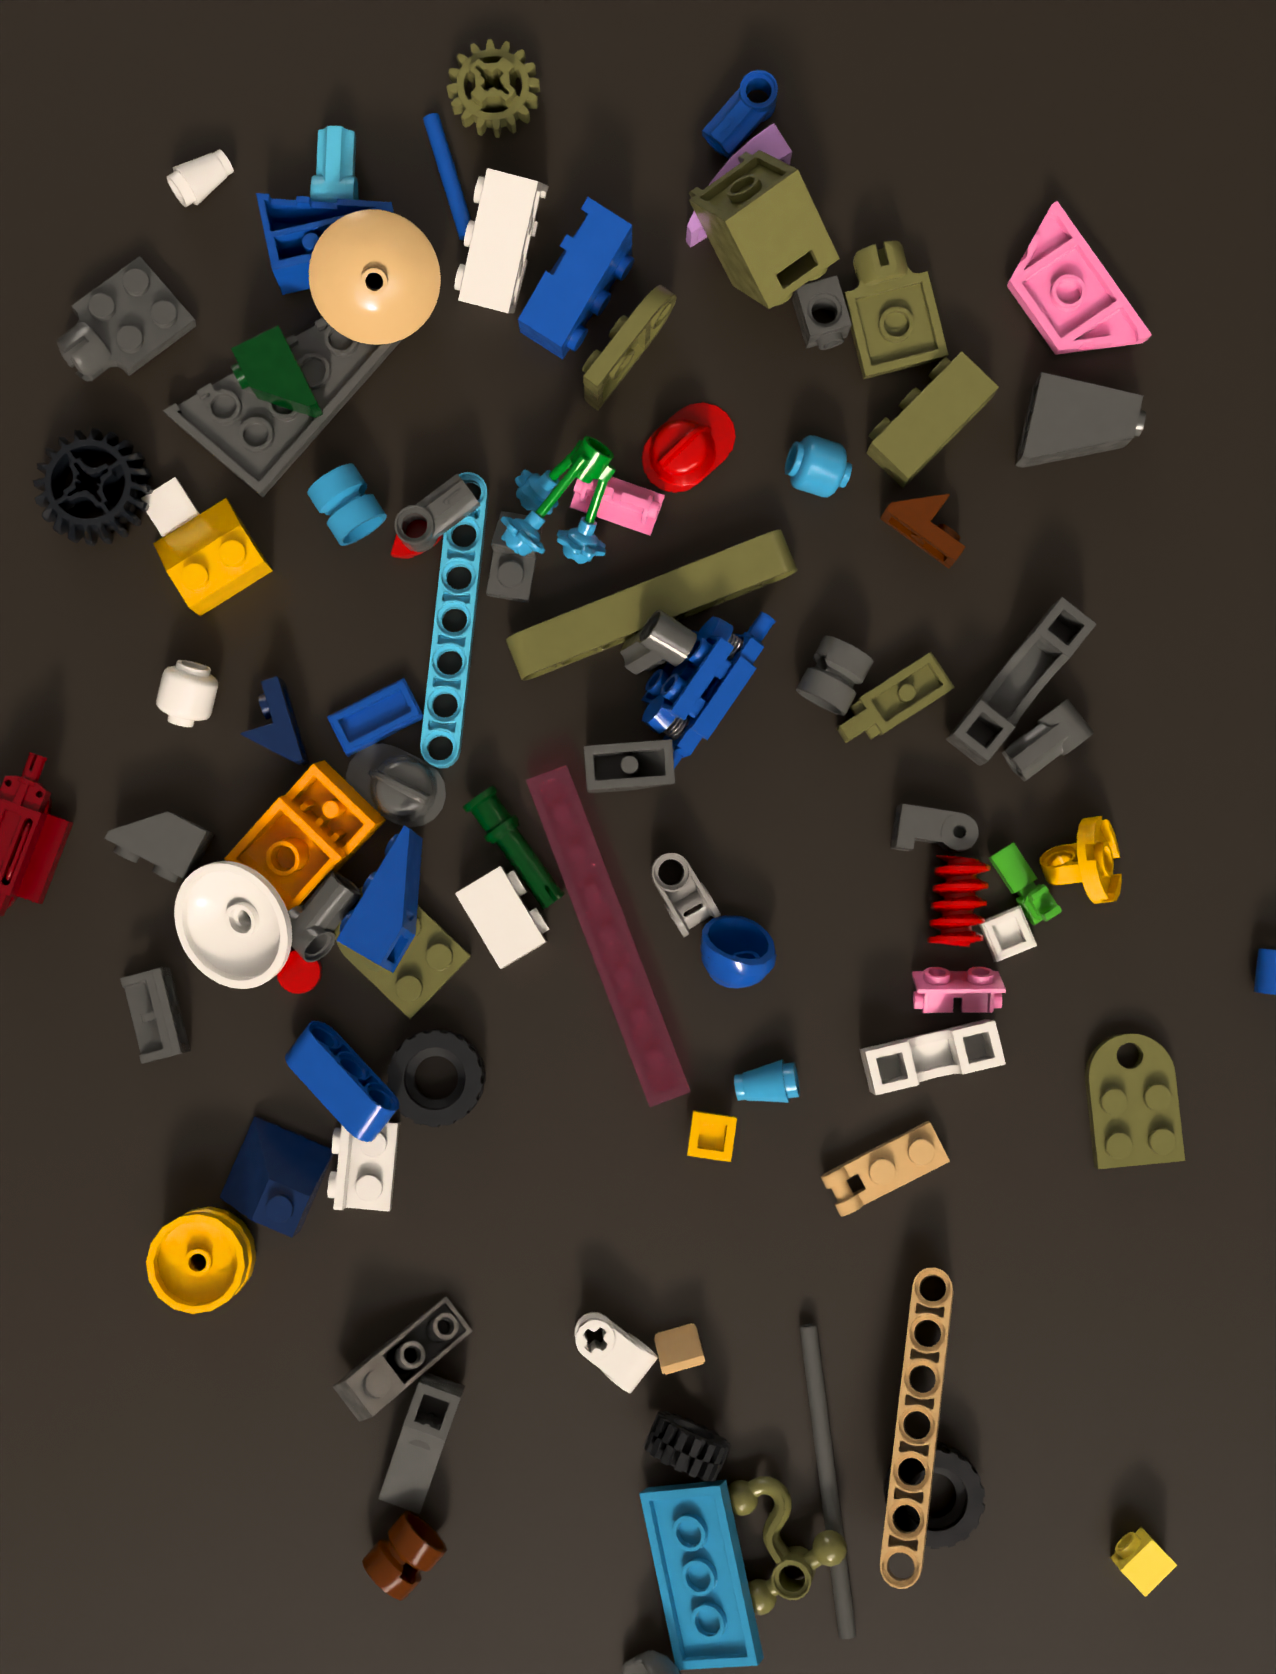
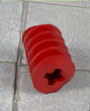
(958, 901)

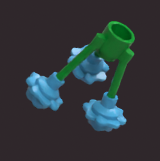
(586, 462)

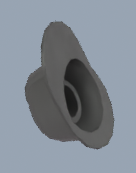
(397, 784)

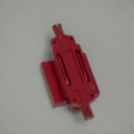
(28, 836)

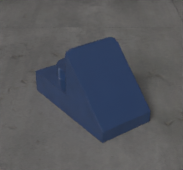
(283, 734)

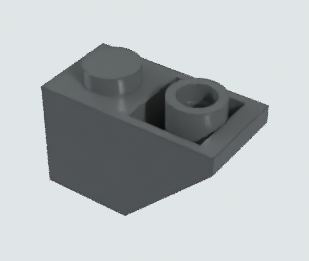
(164, 840)

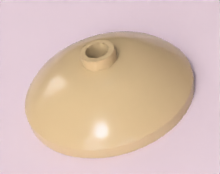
(379, 244)

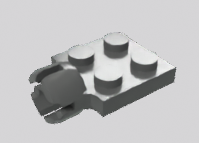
(124, 323)

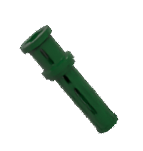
(502, 830)

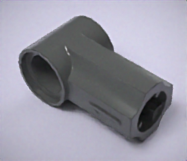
(440, 510)
(658, 642)
(1054, 735)
(321, 915)

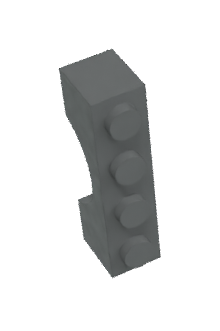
(1020, 681)

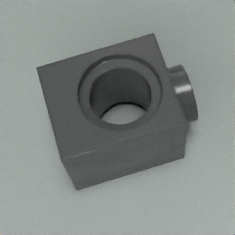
(824, 295)

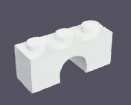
(932, 1055)

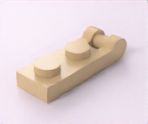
(886, 1167)

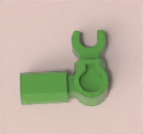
(1018, 877)

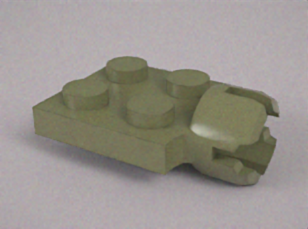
(892, 313)

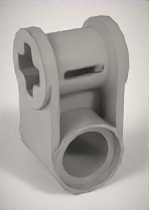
(684, 895)

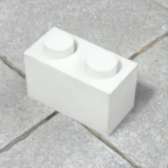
(502, 916)

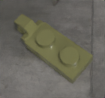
(897, 699)

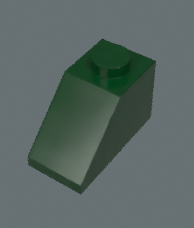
(273, 373)

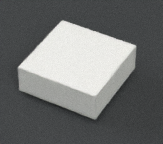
(170, 507)
(1007, 933)

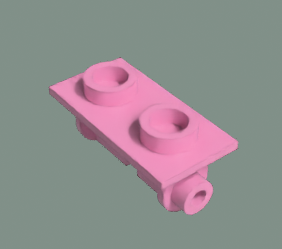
(621, 503)
(937, 987)

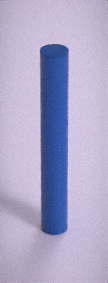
(447, 172)

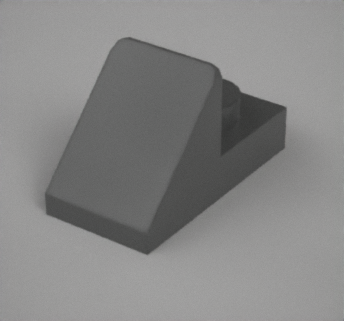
(510, 573)

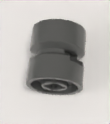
(835, 673)

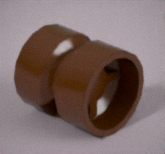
(398, 1561)

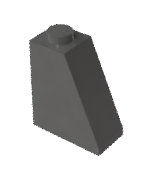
(1076, 420)

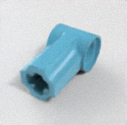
(335, 166)

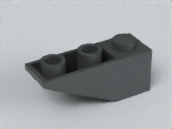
(402, 1360)
(421, 1442)

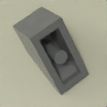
(629, 766)

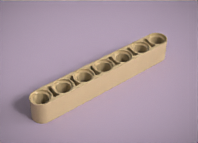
(905, 1446)

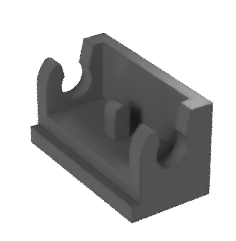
(156, 1014)

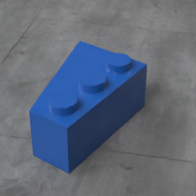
(295, 228)
(579, 281)

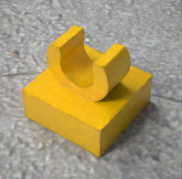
(711, 1136)

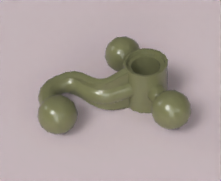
(827, 1547)

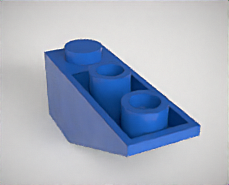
(387, 911)

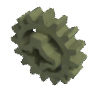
(493, 69)

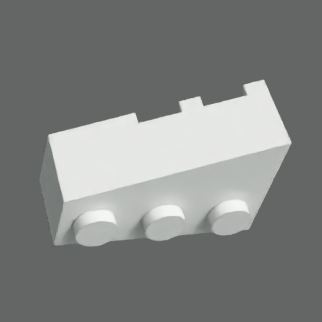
(499, 240)

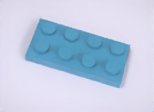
(701, 1575)

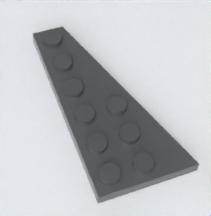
(265, 439)

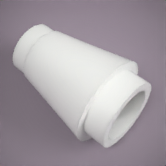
(199, 177)

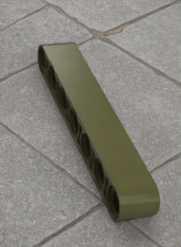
(626, 612)

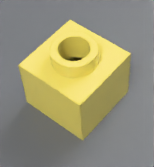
(1142, 1560)

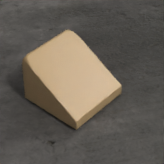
(679, 1348)

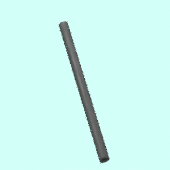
(827, 1474)

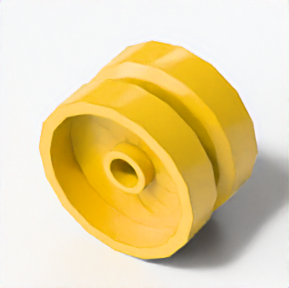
(182, 1278)

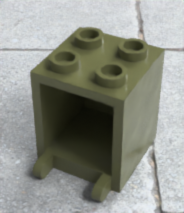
(764, 228)

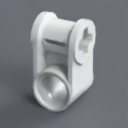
(619, 1355)

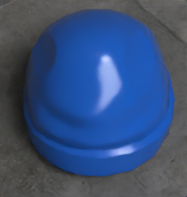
(737, 951)

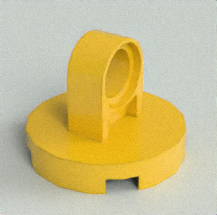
(1087, 861)

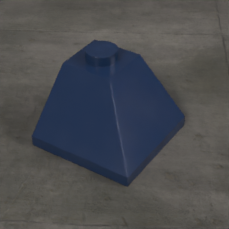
(276, 1176)

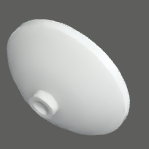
(216, 926)

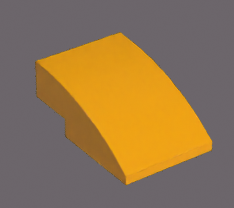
(308, 834)

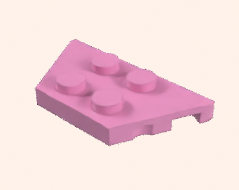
(1071, 292)

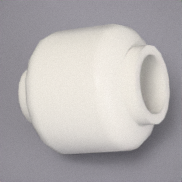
(187, 693)

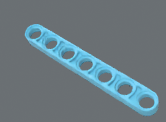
(460, 641)

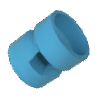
(343, 499)

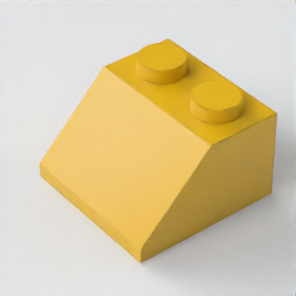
(211, 558)

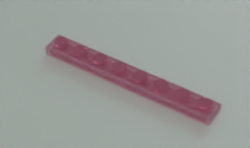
(608, 936)

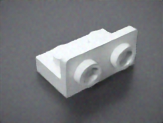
(364, 1170)

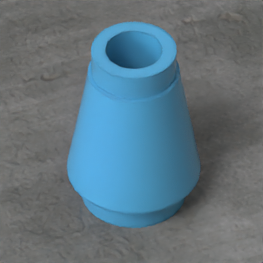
(768, 1083)

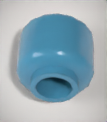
(818, 466)

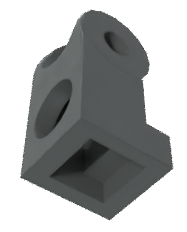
(946, 828)

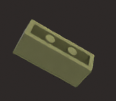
(930, 418)

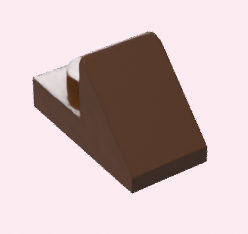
(913, 521)

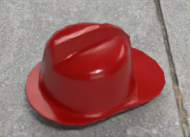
(688, 447)

